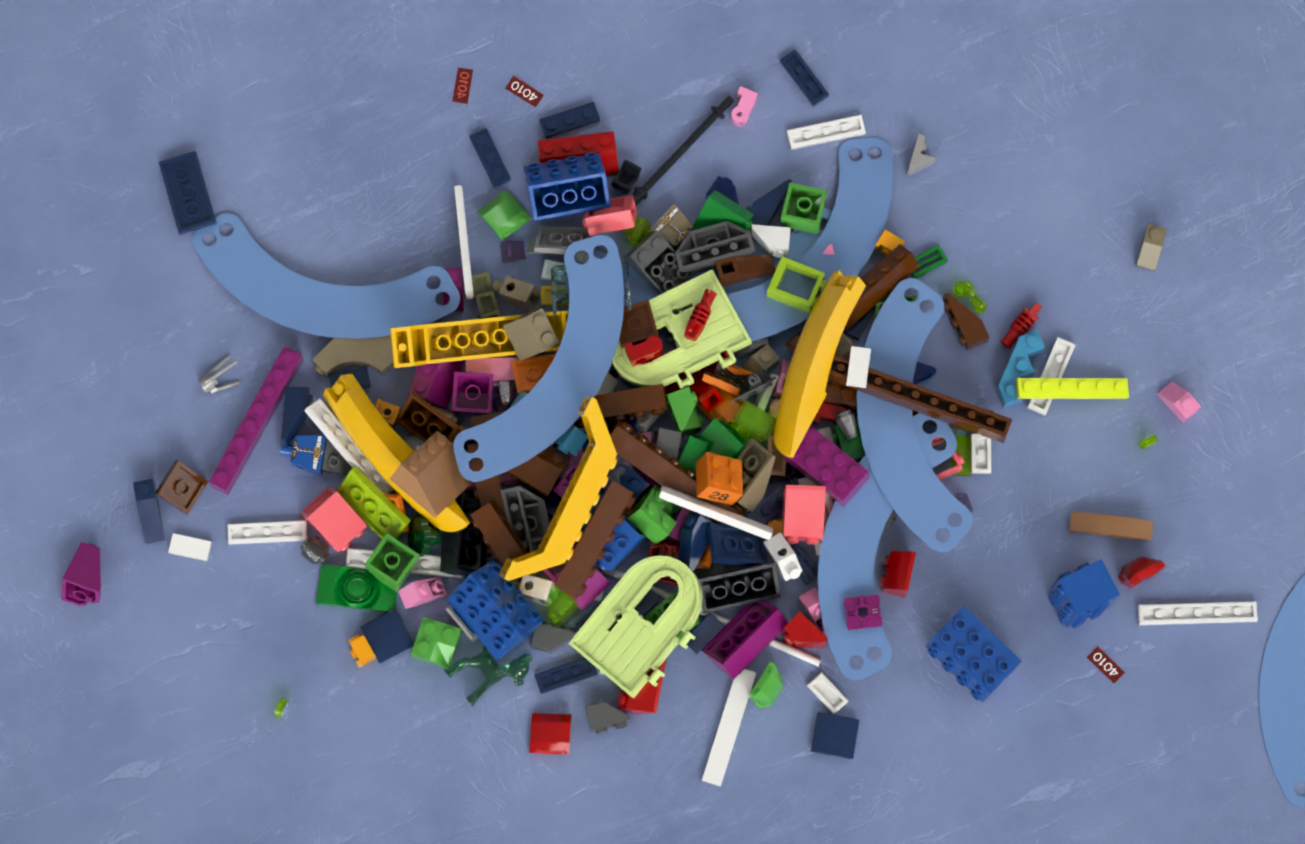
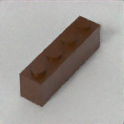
(498, 532)

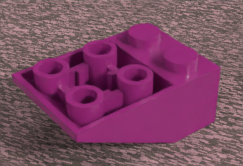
(594, 586)

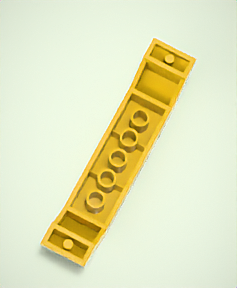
(460, 340)
(576, 501)

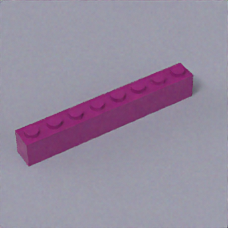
(256, 420)

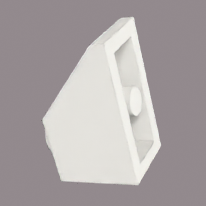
(772, 239)

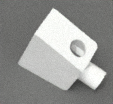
(786, 565)
(542, 590)

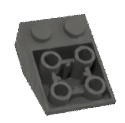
(656, 263)

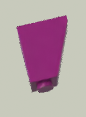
(83, 577)

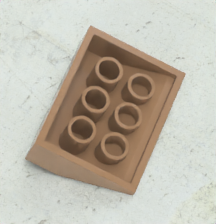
(431, 475)

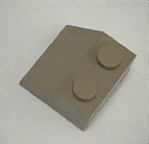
(530, 334)

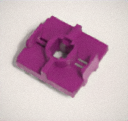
(871, 620)

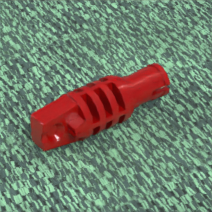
(699, 316)
(1021, 325)

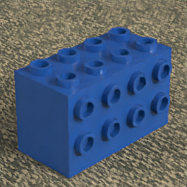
(567, 186)
(623, 545)
(1083, 593)
(495, 610)
(972, 654)

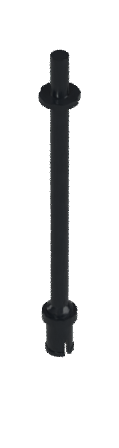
(717, 112)

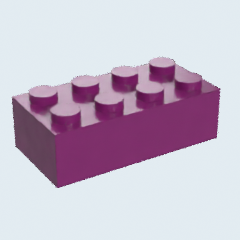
(828, 466)

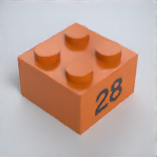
(719, 478)

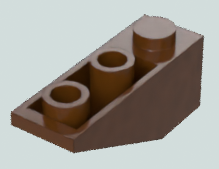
(743, 268)
(969, 326)

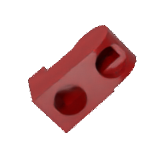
(644, 351)
(706, 394)
(828, 413)

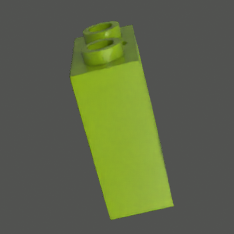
(789, 299)

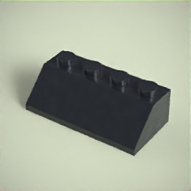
(464, 549)
(739, 587)

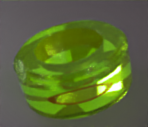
(1148, 442)
(281, 708)

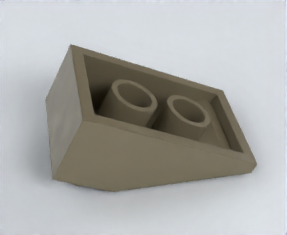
(756, 471)

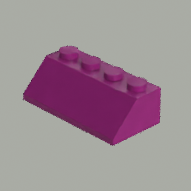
(435, 382)
(745, 637)

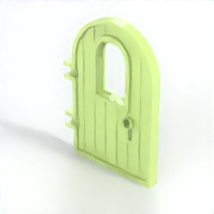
(721, 334)
(635, 643)

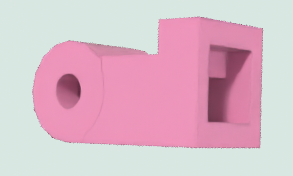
(742, 112)

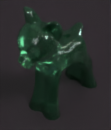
(493, 672)

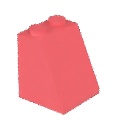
(803, 513)
(334, 519)

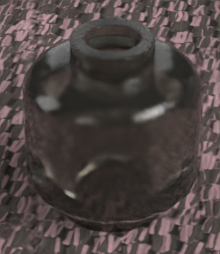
(315, 549)

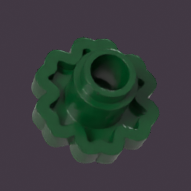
(422, 536)

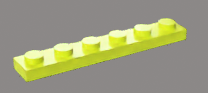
(1072, 388)

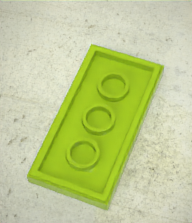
(372, 505)

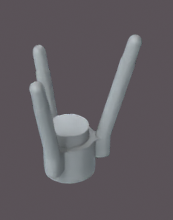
(208, 380)

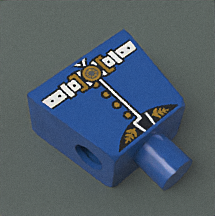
(307, 452)

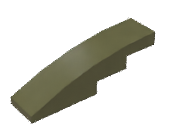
(485, 296)

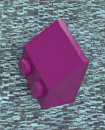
(472, 392)

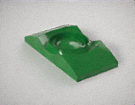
(353, 589)

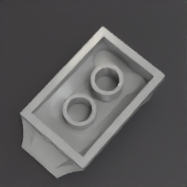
(556, 239)

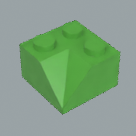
(803, 208)
(683, 412)
(653, 516)
(392, 562)
(436, 642)

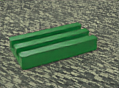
(941, 255)

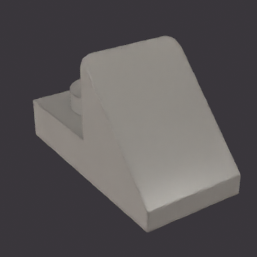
(918, 160)

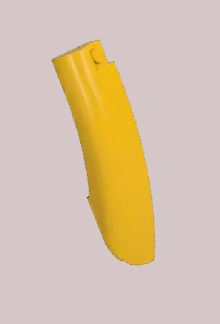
(812, 360)
(381, 444)

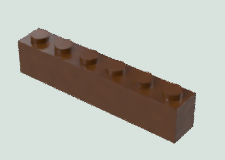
(487, 489)
(594, 540)

